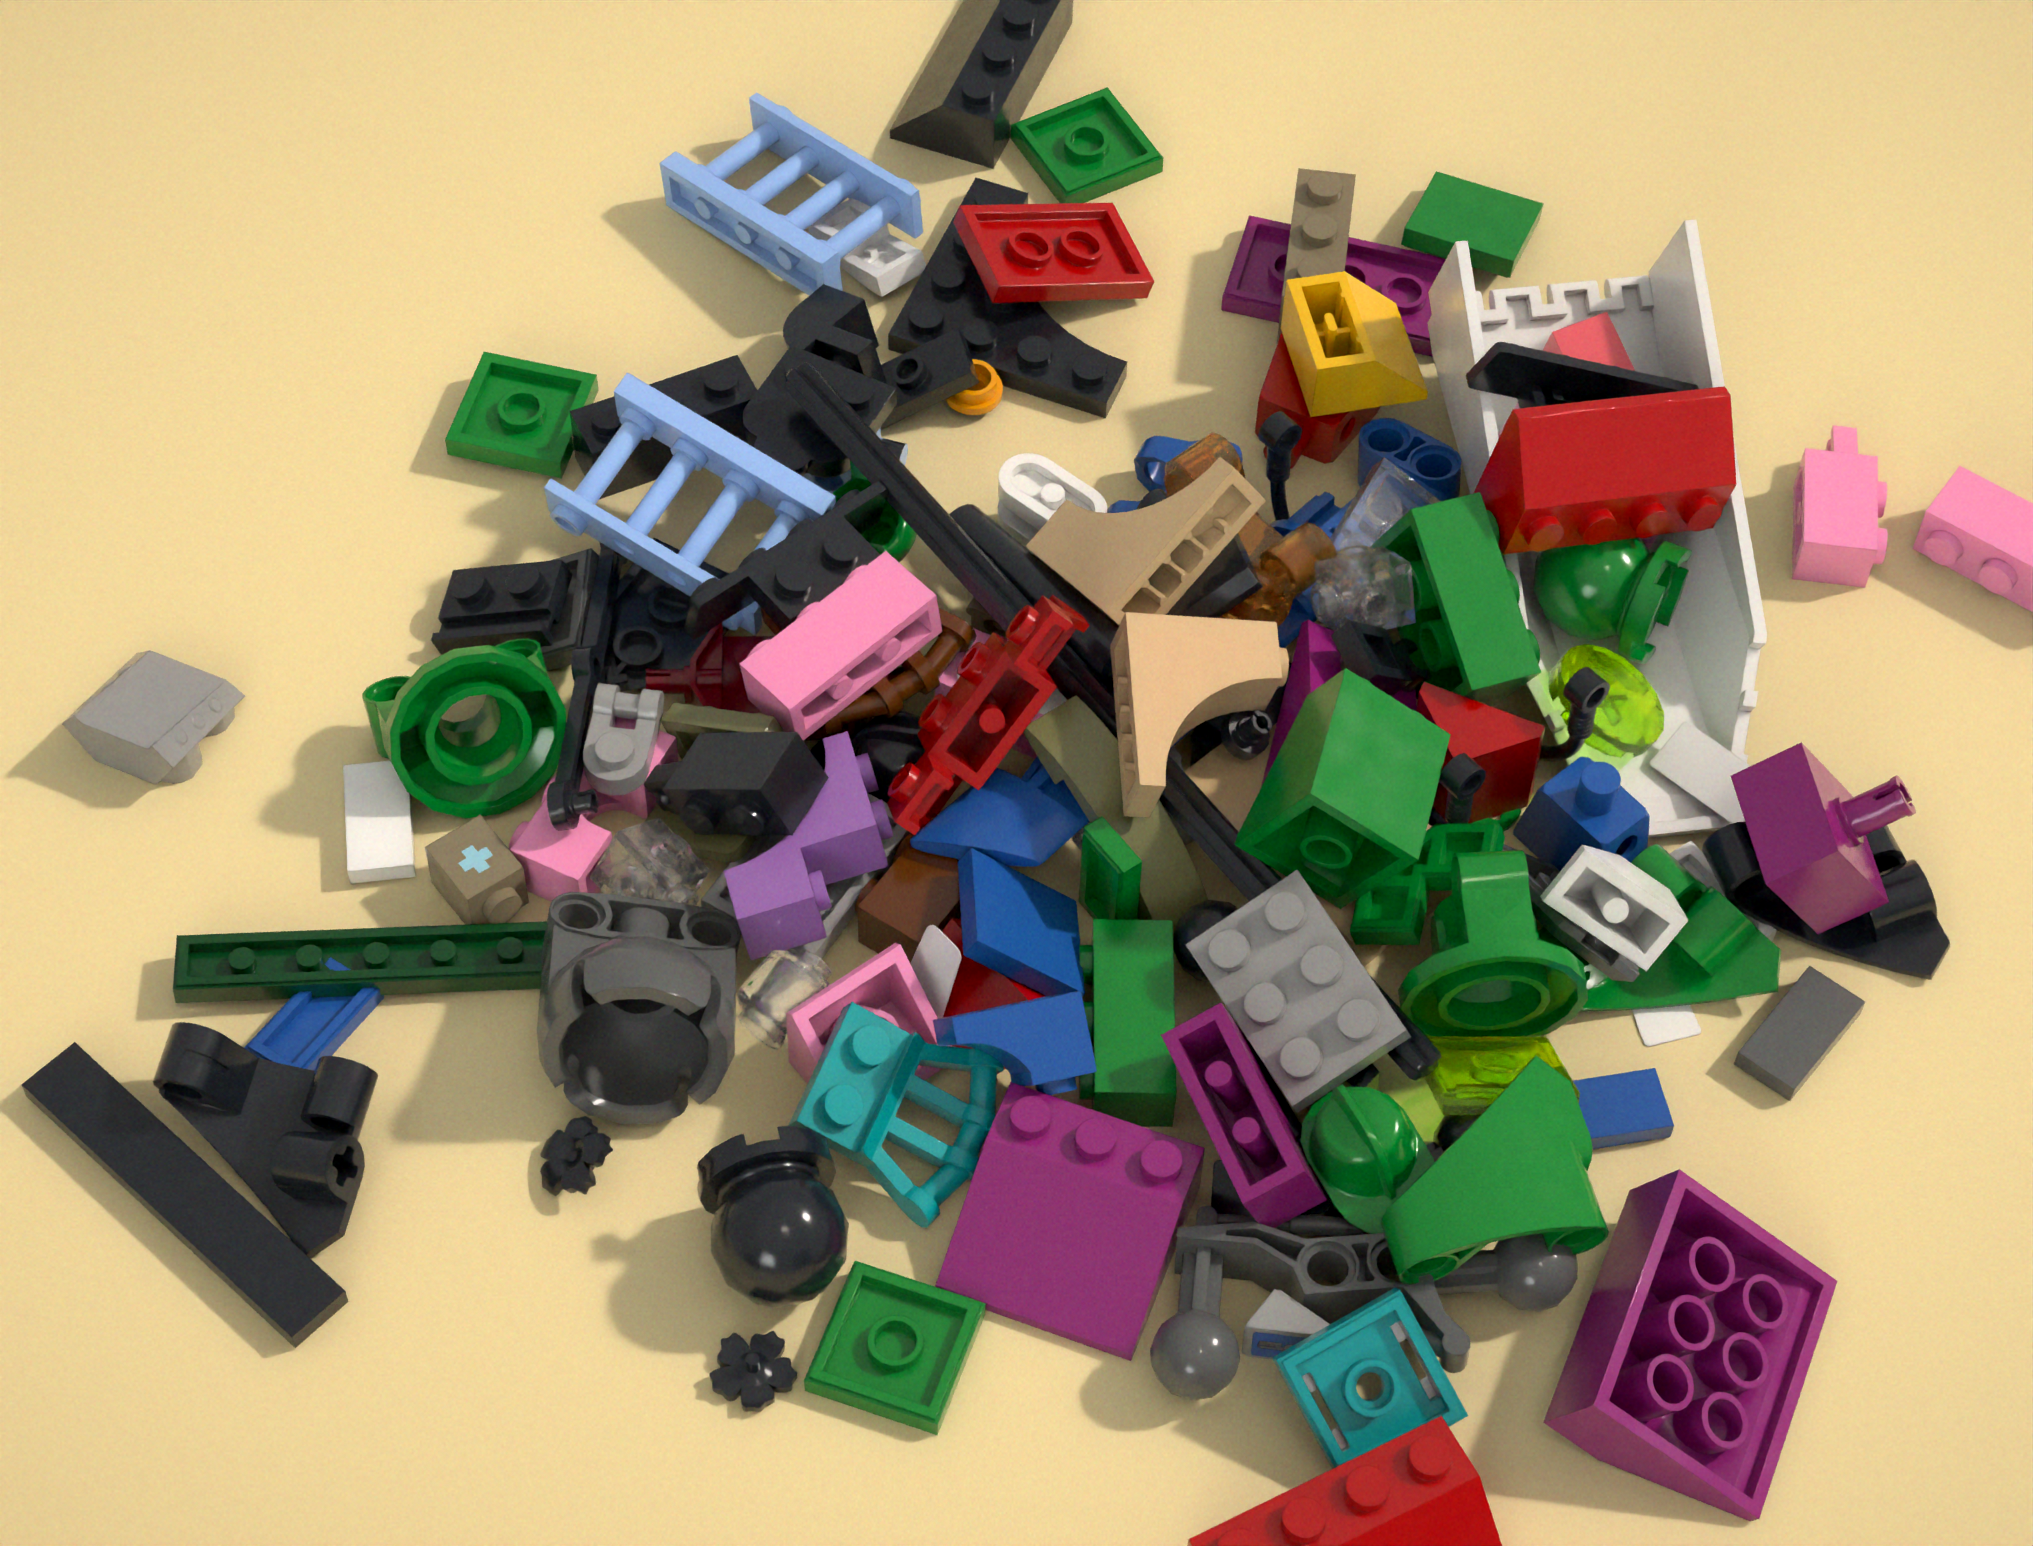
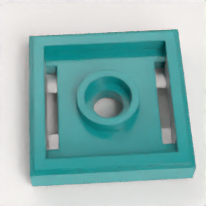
(1359, 1345)

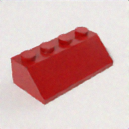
(1611, 469)
(1395, 1495)

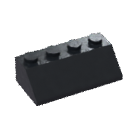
(982, 77)

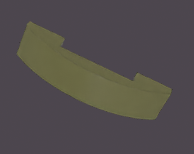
(1086, 756)

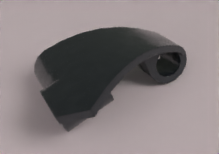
(1894, 937)
(276, 1125)

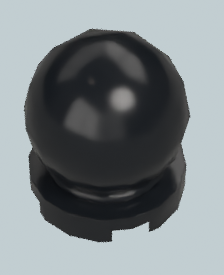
(774, 1216)

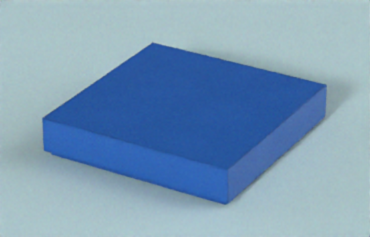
(1019, 926)

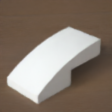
(881, 260)

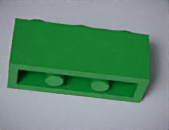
(1127, 1014)

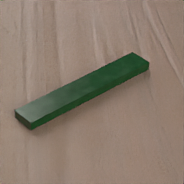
(383, 958)

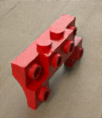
(984, 711)

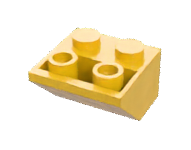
(1348, 345)

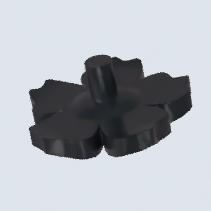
(573, 1157)
(753, 1371)

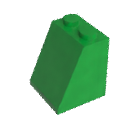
(1347, 791)

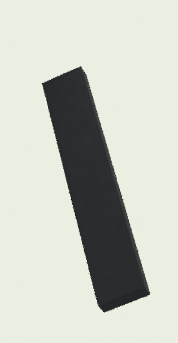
(186, 1194)

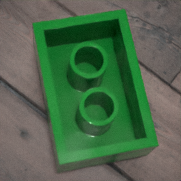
(1463, 601)

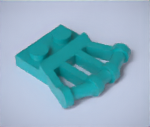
(860, 1088)

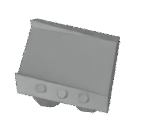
(154, 718)

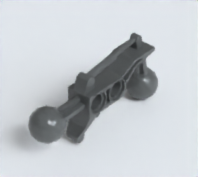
(1199, 1353)

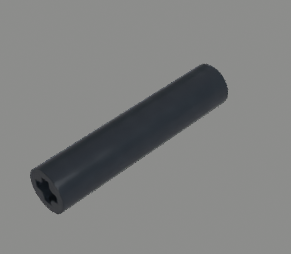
(1037, 579)

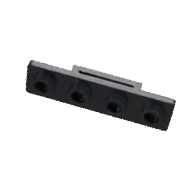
(1554, 379)
(797, 570)

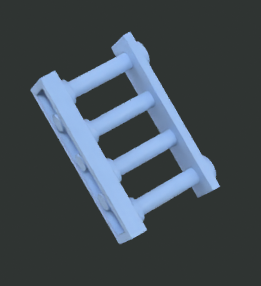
(780, 239)
(694, 445)

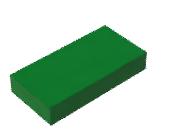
(1108, 874)

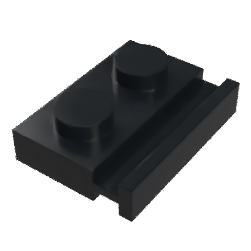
(502, 604)

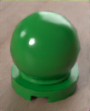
(1612, 591)

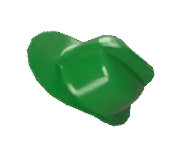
(1363, 1152)

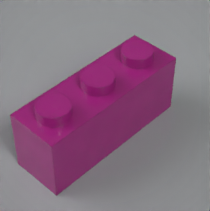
(1243, 1117)

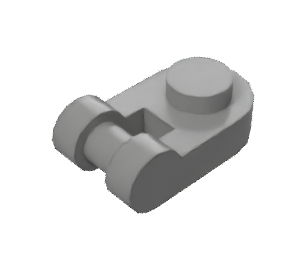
(616, 757)

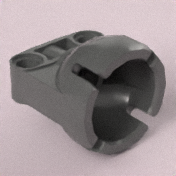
(636, 1004)

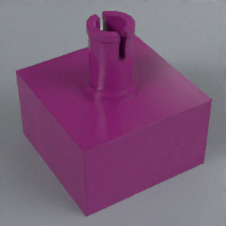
(1814, 835)

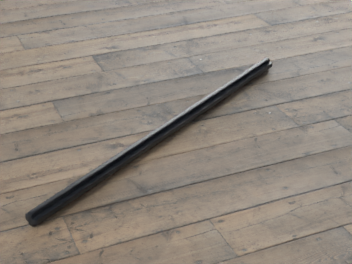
(1002, 600)

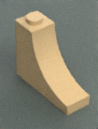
(1147, 554)
(1178, 675)

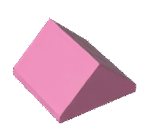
(880, 985)

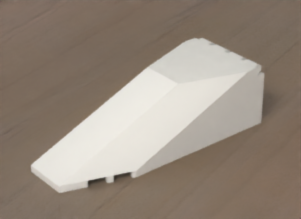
(1714, 640)

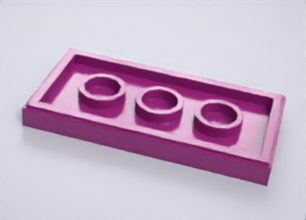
(1395, 272)

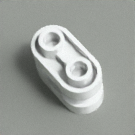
(1032, 492)

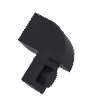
(836, 329)

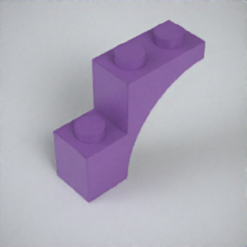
(839, 838)

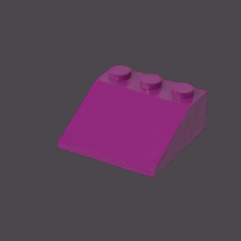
(1071, 1220)

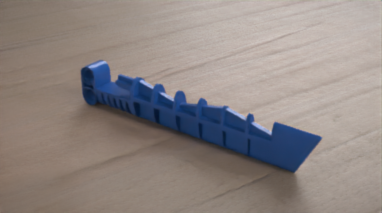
(1031, 816)

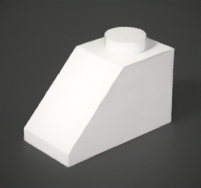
(1616, 904)

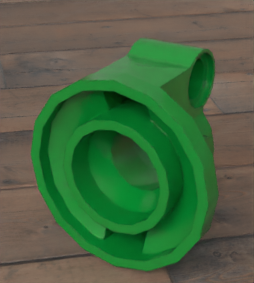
(477, 762)
(1488, 961)

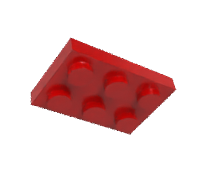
(1053, 252)

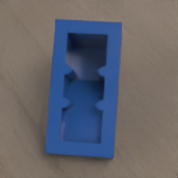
(1035, 1039)

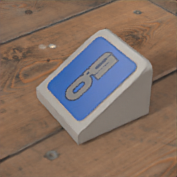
(1278, 1325)

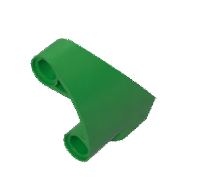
(1709, 960)
(1502, 1179)

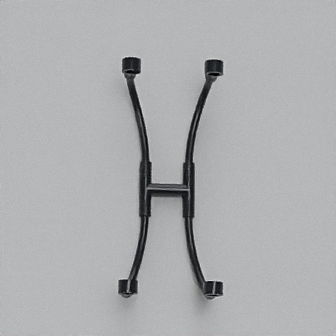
(1461, 774)

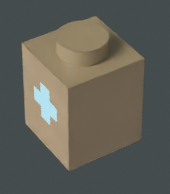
(477, 874)

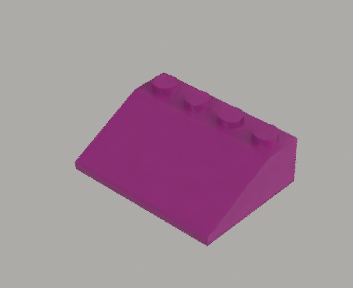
(1692, 1347)

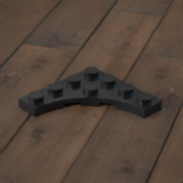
(1014, 338)

